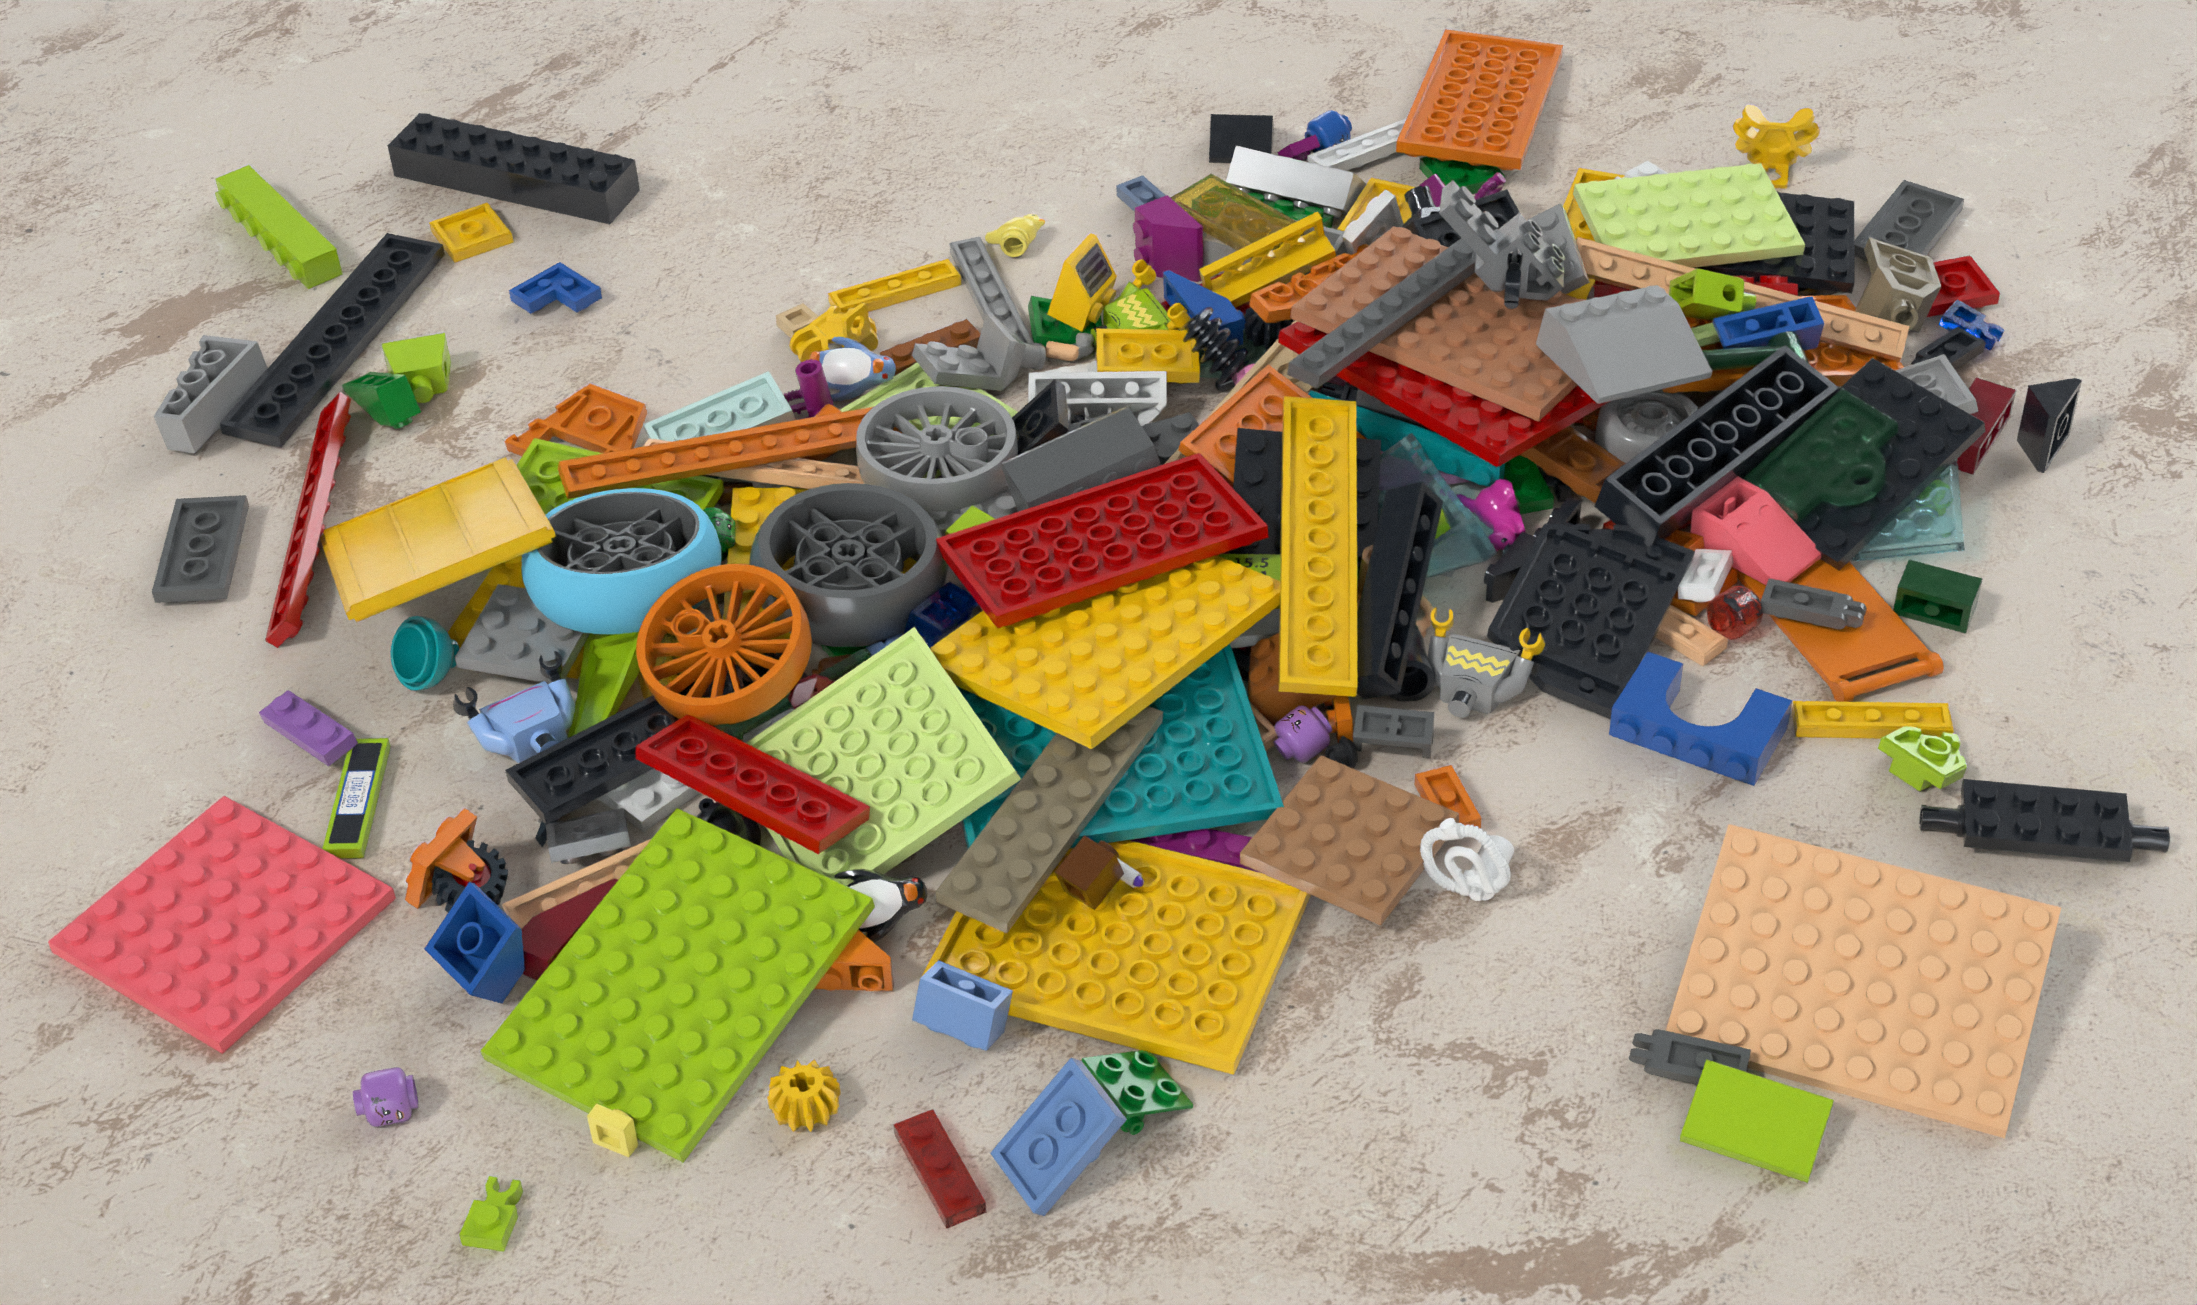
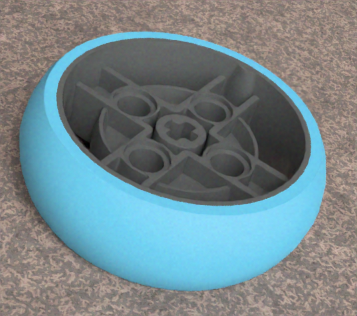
(617, 557)

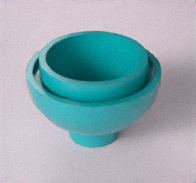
(422, 653)

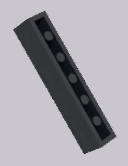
(1394, 587)

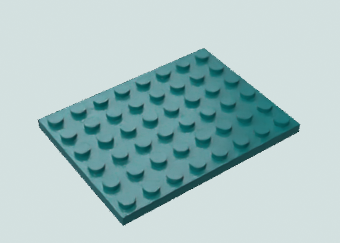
(1192, 774)

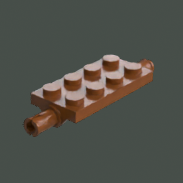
(1575, 461)

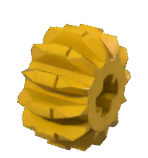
(804, 1095)

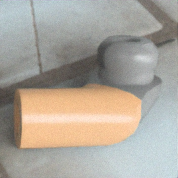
(1071, 352)

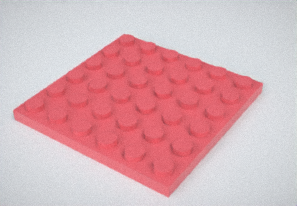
(222, 923)

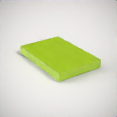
(1756, 1120)

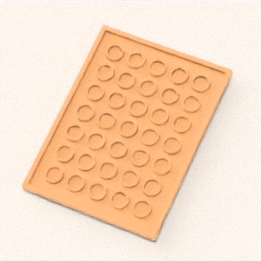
(1867, 978)

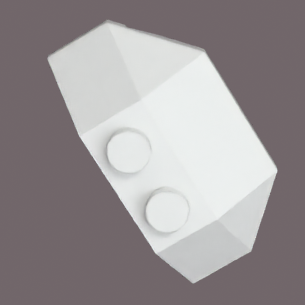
(1105, 392)

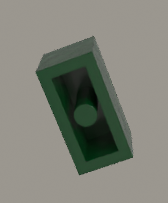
(1937, 596)

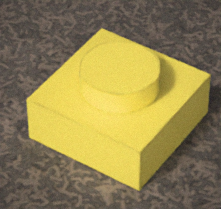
(612, 1130)

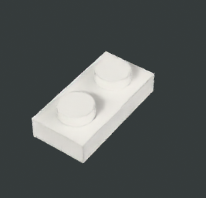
(1705, 575)

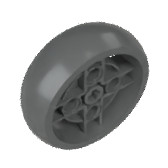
(852, 559)

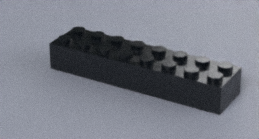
(514, 168)
(1714, 446)

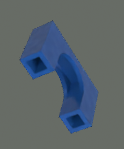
(1731, 749)

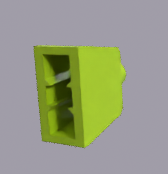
(1710, 294)
(424, 363)

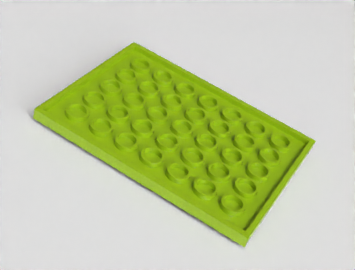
(679, 981)

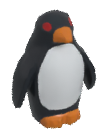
(890, 895)

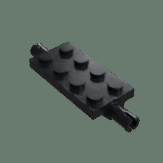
(2045, 821)

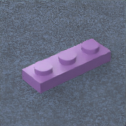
(308, 728)

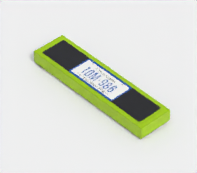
(357, 798)

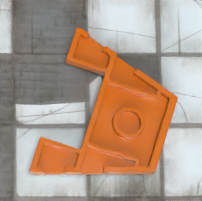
(588, 419)

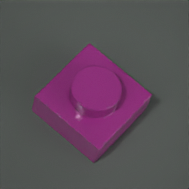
(1300, 149)

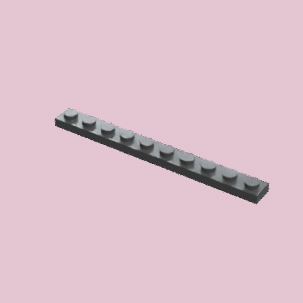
(1384, 316)

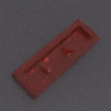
(939, 1168)

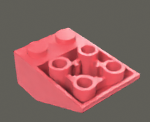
(1757, 531)

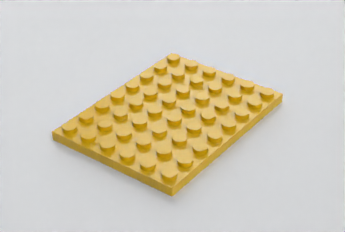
(1113, 653)
(1153, 965)

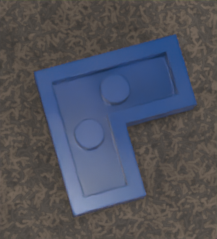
(555, 284)

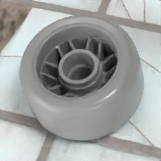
(1637, 421)

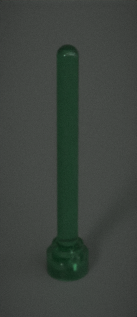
(832, 673)

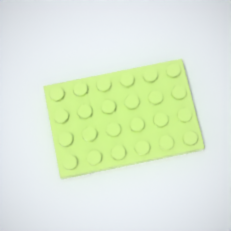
(1692, 216)

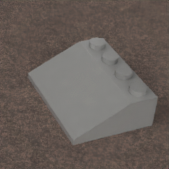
(1623, 344)

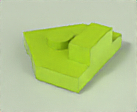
(1924, 758)

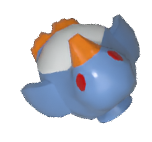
(853, 368)

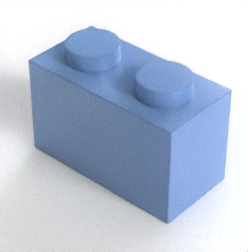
(962, 1005)

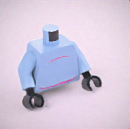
(523, 721)

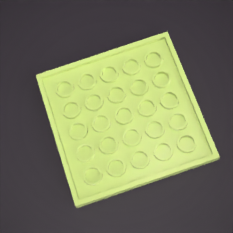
(897, 742)

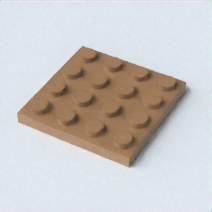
(1347, 839)

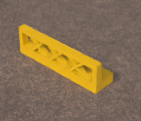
(1267, 266)

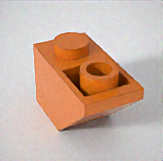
(859, 967)

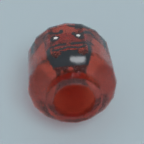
(1735, 612)

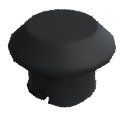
(1343, 752)

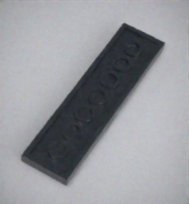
(600, 755)

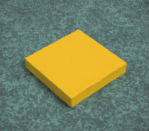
(471, 232)

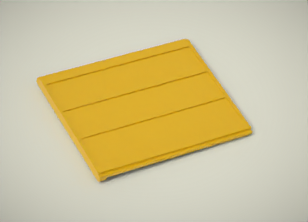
(434, 538)

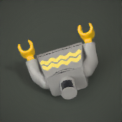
(1478, 672)

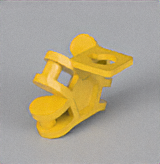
(1775, 143)
(833, 323)

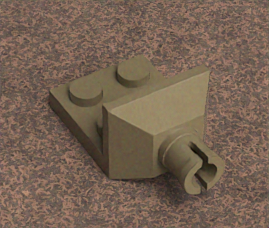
(1900, 285)

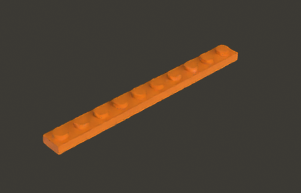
(710, 453)

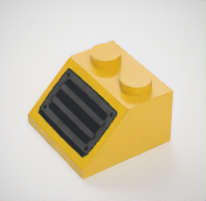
(1083, 285)

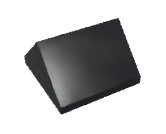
(1239, 130)
(2047, 420)

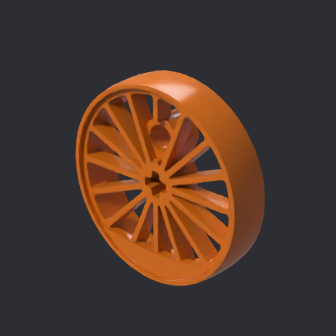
(723, 644)

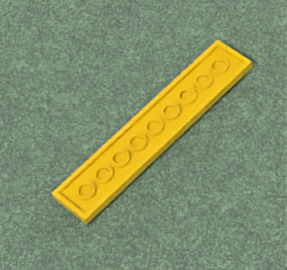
(1318, 548)

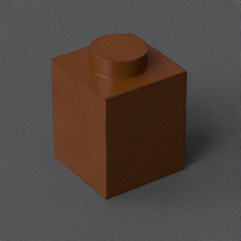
(1090, 871)

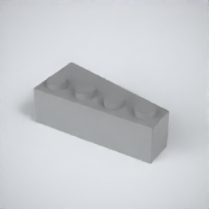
(208, 391)

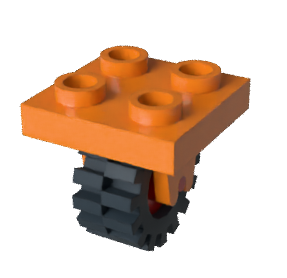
(452, 862)

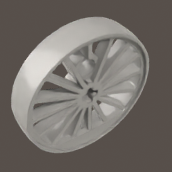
(889, 456)

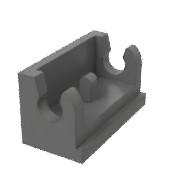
(1394, 728)

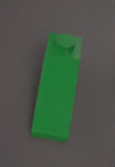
(384, 398)

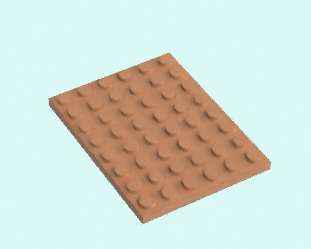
(1459, 338)

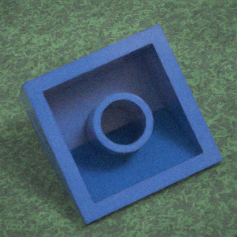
(479, 946)

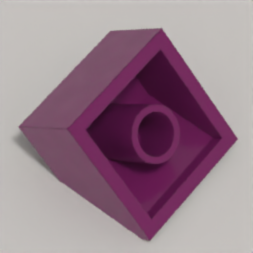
(1168, 239)

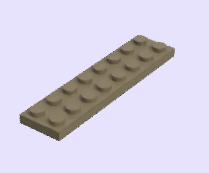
(1041, 823)

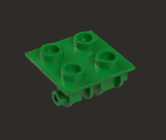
(1137, 1086)

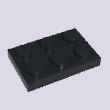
(1042, 418)

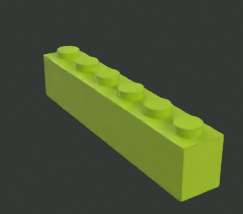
(278, 227)

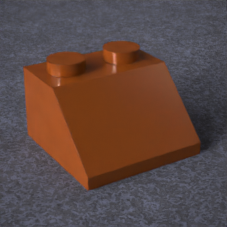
(1264, 684)

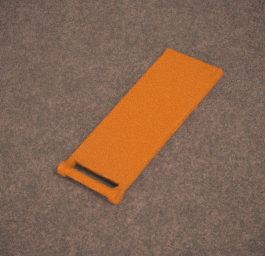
(1854, 651)

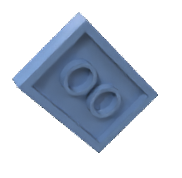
(1058, 1136)

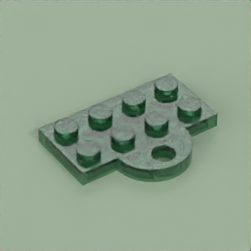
(1827, 457)

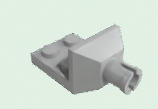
(989, 366)

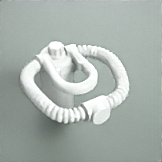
(1489, 868)

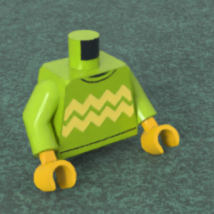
(1139, 308)

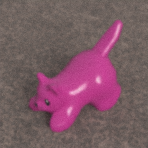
(1499, 511)

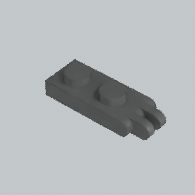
(1811, 605)
(1683, 1056)

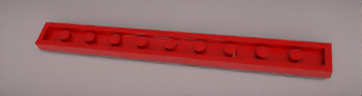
(308, 522)

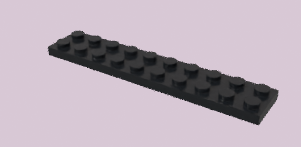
(332, 340)

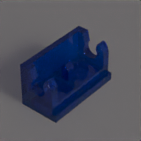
(941, 612)

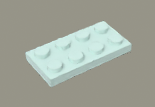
(737, 408)

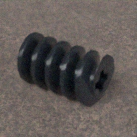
(1215, 344)

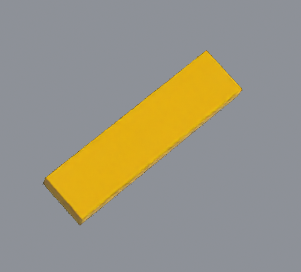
(898, 287)
(1868, 719)

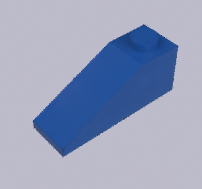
(1196, 297)
(1759, 325)

